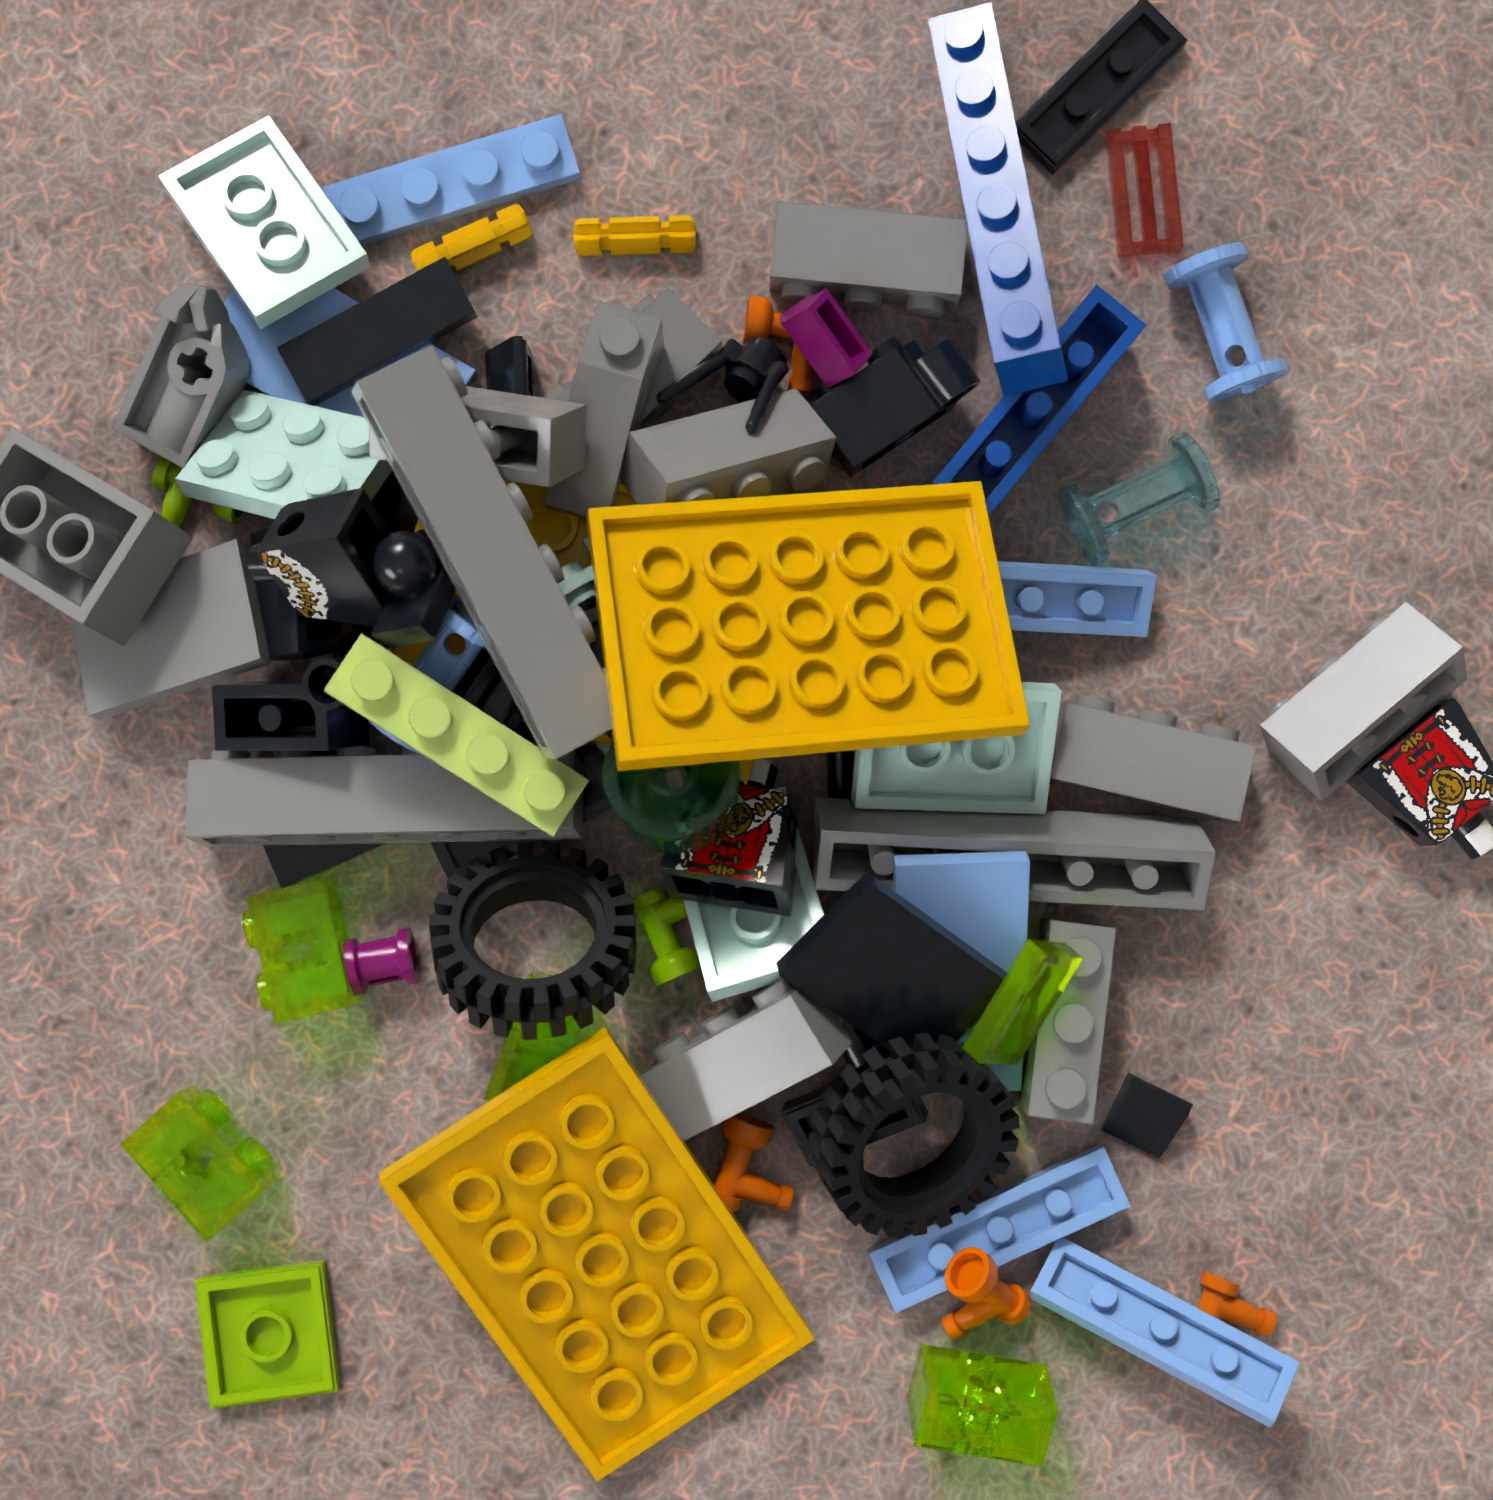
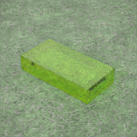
(1022, 1002)

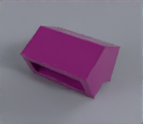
(826, 337)

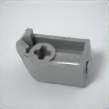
(171, 397)

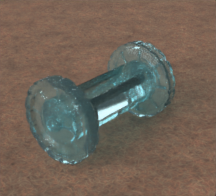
(1141, 497)

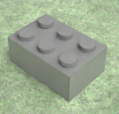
(81, 539)

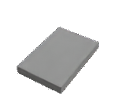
(192, 635)

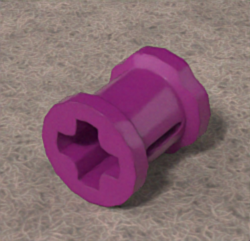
(381, 961)

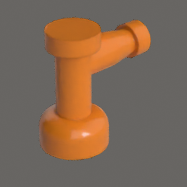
(764, 322)
(733, 1180)
(974, 1279)
(1221, 1302)

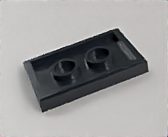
(890, 968)

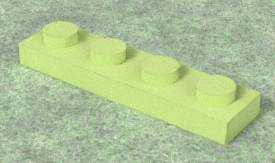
(455, 735)

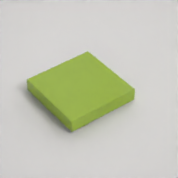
(267, 1334)

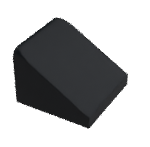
(510, 367)
(488, 692)
(1146, 1115)

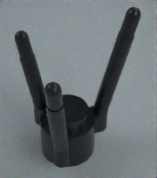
(750, 372)

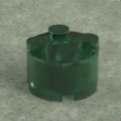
(676, 818)

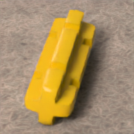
(634, 235)
(476, 240)

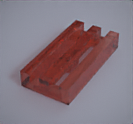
(1140, 138)

